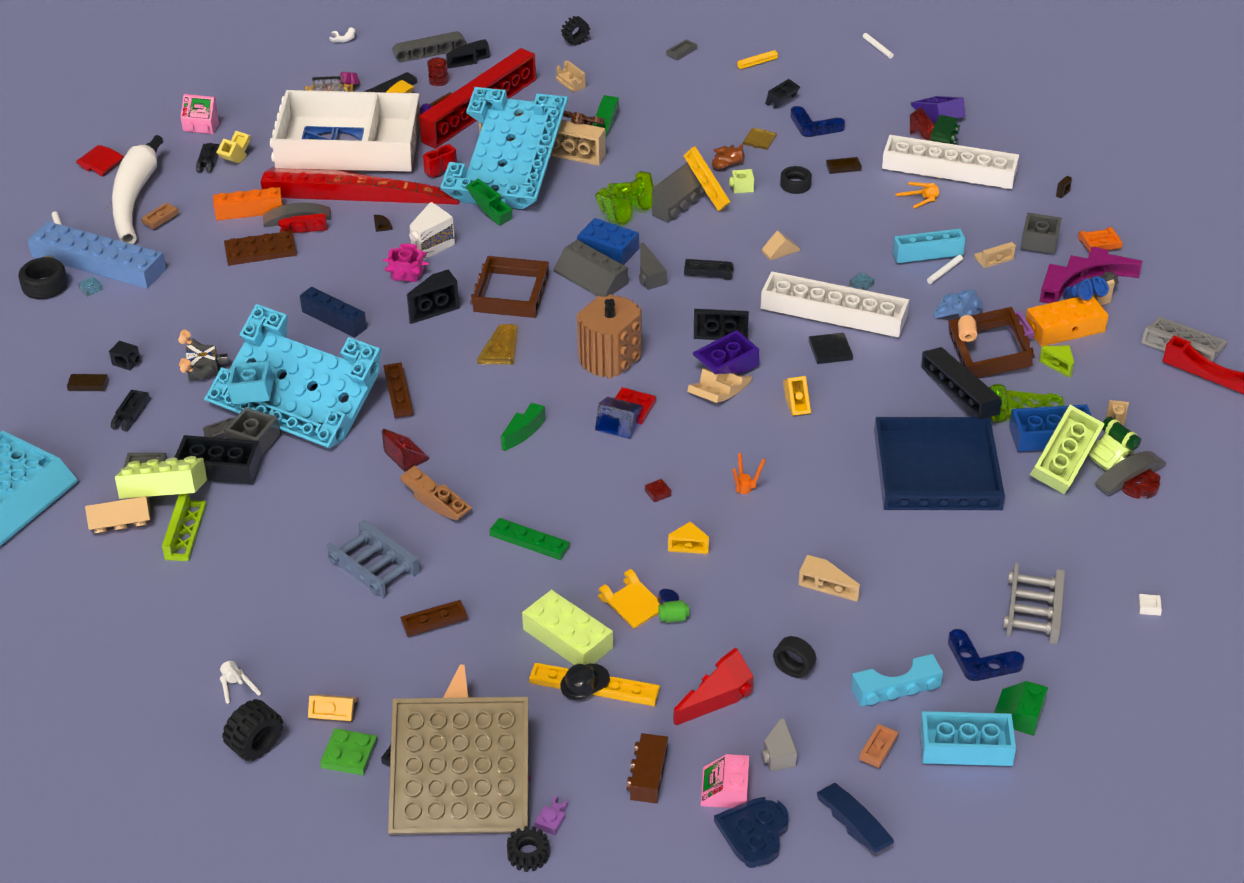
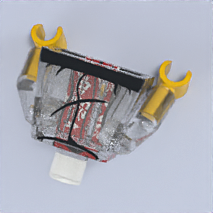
(329, 83)

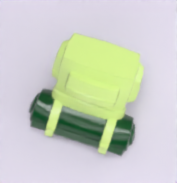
(1114, 444)

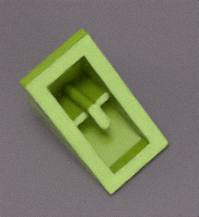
(1058, 358)

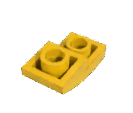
(401, 87)

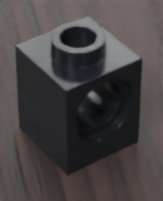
(124, 355)

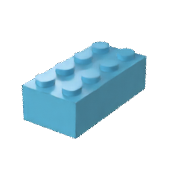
(967, 738)

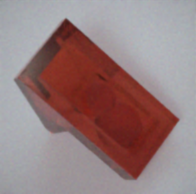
(922, 123)

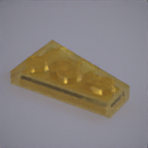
(500, 347)

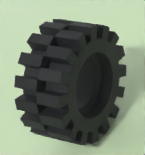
(580, 35)
(531, 859)

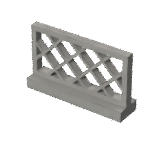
(1157, 337)

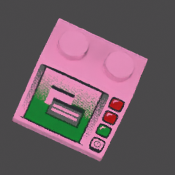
(199, 114)
(725, 782)

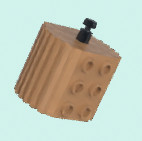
(609, 335)

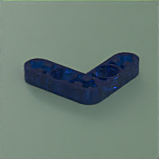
(815, 128)
(1013, 660)

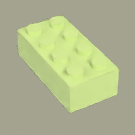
(1067, 449)
(161, 477)
(567, 629)

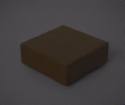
(1064, 187)

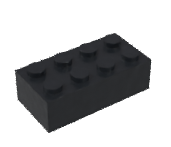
(223, 457)

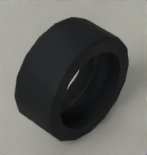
(795, 172)
(801, 649)

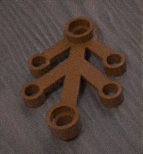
(581, 118)

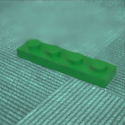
(529, 538)

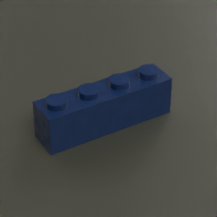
(333, 312)

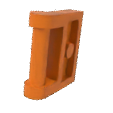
(1102, 239)

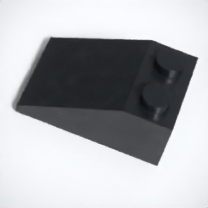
(433, 297)

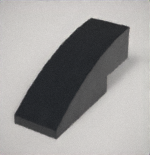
(468, 54)

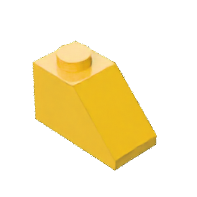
(797, 395)

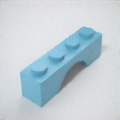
(873, 687)

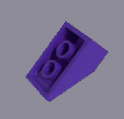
(941, 105)
(729, 354)

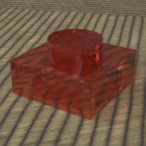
(658, 490)

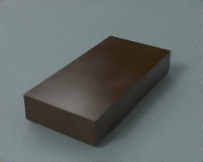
(843, 165)
(87, 382)

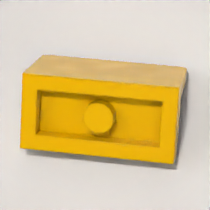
(331, 707)

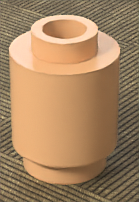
(967, 328)

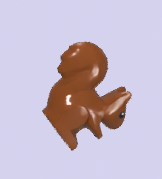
(728, 156)

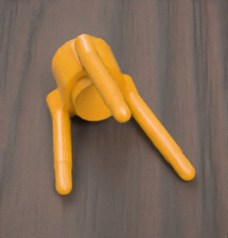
(930, 192)

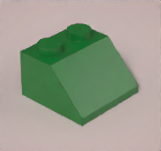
(1025, 704)

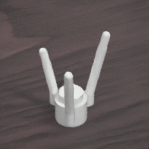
(233, 674)

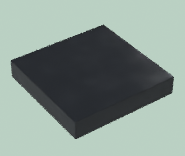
(830, 348)

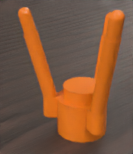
(744, 482)

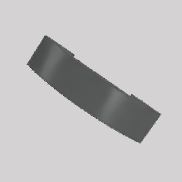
(295, 209)
(1128, 468)

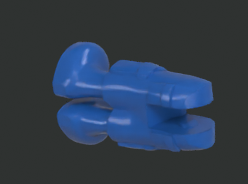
(1087, 288)

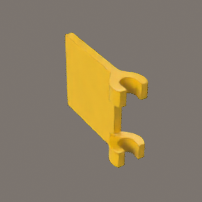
(632, 602)

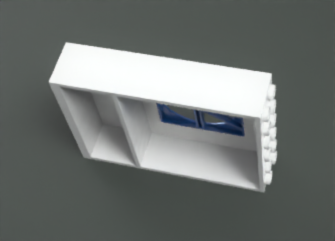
(380, 121)

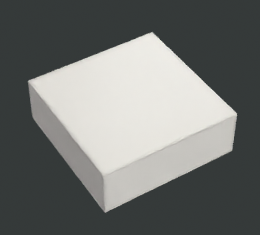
(1149, 604)

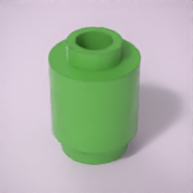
(673, 611)

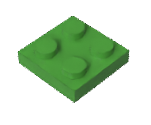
(348, 751)

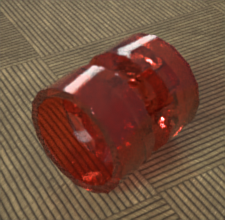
(437, 71)

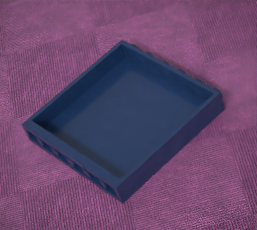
(938, 463)

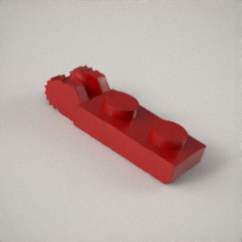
(304, 223)

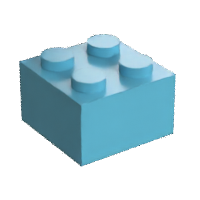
(250, 382)

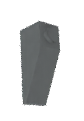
(651, 270)

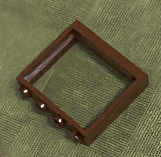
(516, 267)
(999, 364)

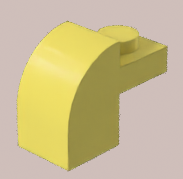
(234, 149)

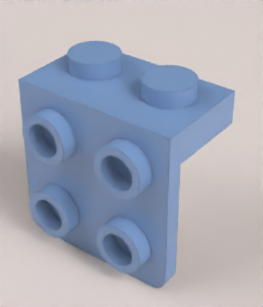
(960, 303)

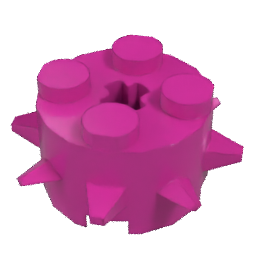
(406, 263)

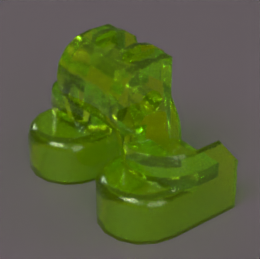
(620, 197)

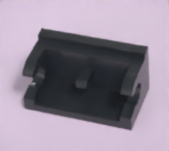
(781, 92)

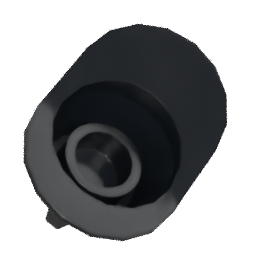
(584, 680)

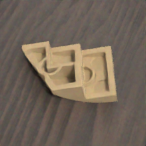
(718, 386)

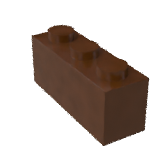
(647, 768)

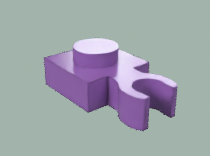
(551, 817)

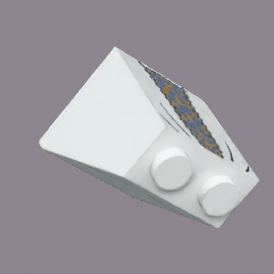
(432, 230)

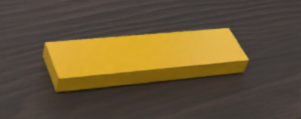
(706, 178)

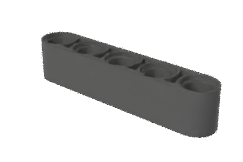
(421, 45)

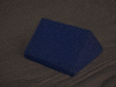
(617, 417)

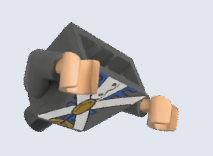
(200, 359)

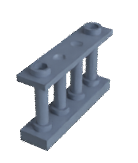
(378, 543)

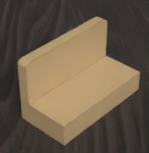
(996, 255)

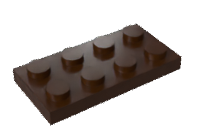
(259, 248)

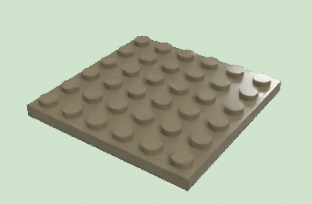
(458, 766)

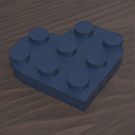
(754, 830)

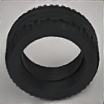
(39, 268)

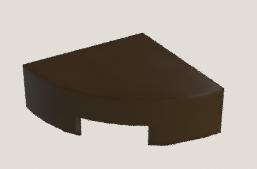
(382, 223)

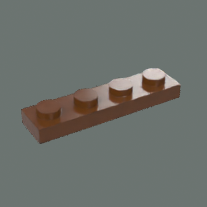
(398, 390)

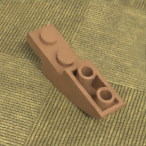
(435, 497)

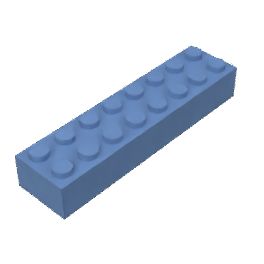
(98, 254)

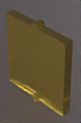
(759, 138)

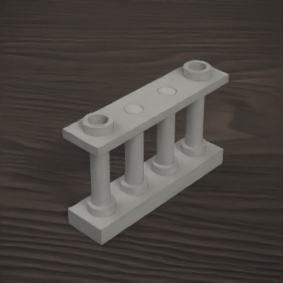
(1054, 598)

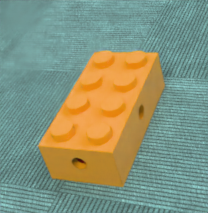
(1066, 320)

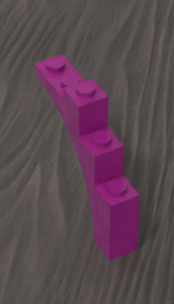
(1082, 268)

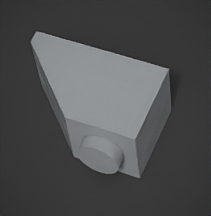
(779, 748)

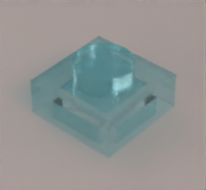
(861, 281)
(90, 286)

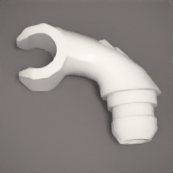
(342, 39)

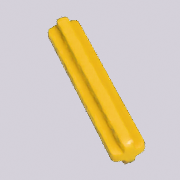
(758, 59)

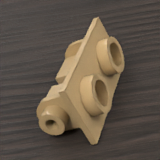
(1117, 410)

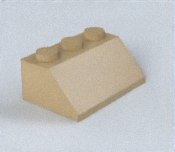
(118, 514)

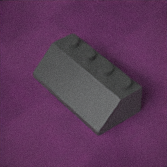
(676, 194)
(591, 269)

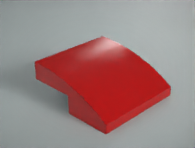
(100, 159)

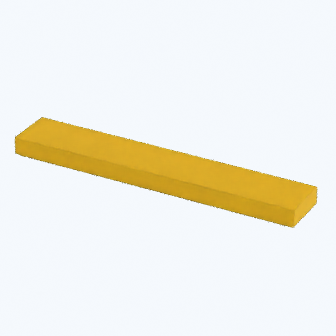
(616, 689)

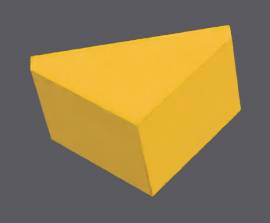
(688, 540)

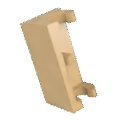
(571, 77)

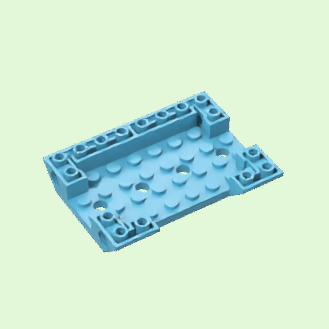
(524, 156)
(302, 412)
(27, 483)

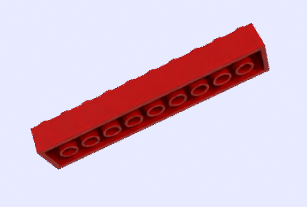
(450, 114)

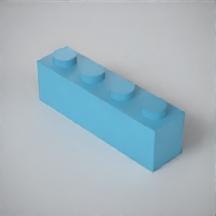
(928, 245)

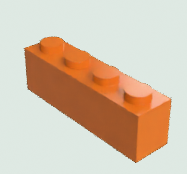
(246, 203)

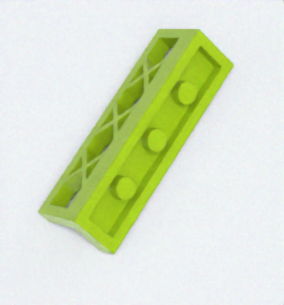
(178, 528)

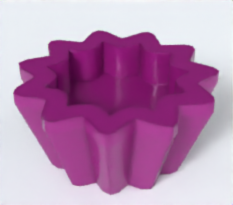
(349, 77)

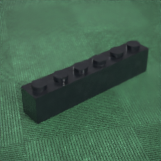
(961, 383)

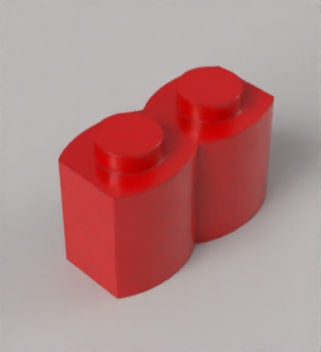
(436, 161)

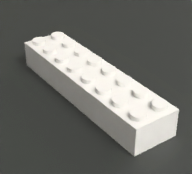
(950, 161)
(834, 304)

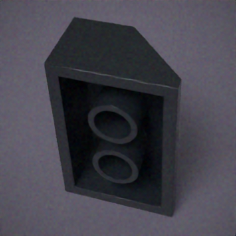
(715, 324)

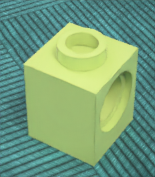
(742, 181)

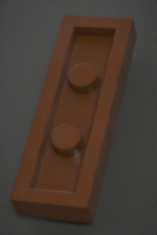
(433, 618)

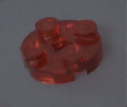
(1148, 487)

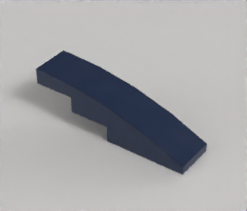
(855, 817)

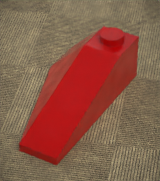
(722, 688)

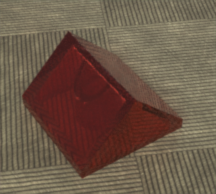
(402, 450)

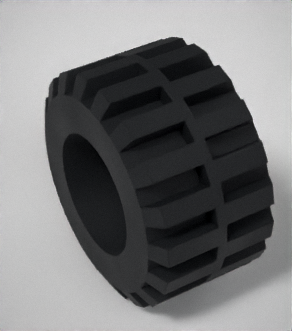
(252, 730)

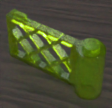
(1025, 397)

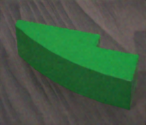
(607, 110)
(490, 202)
(523, 426)

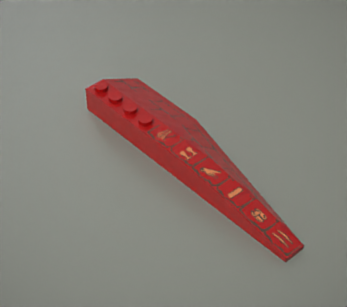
(350, 186)

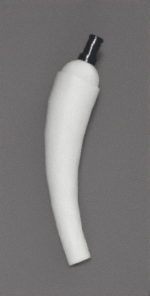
(130, 178)

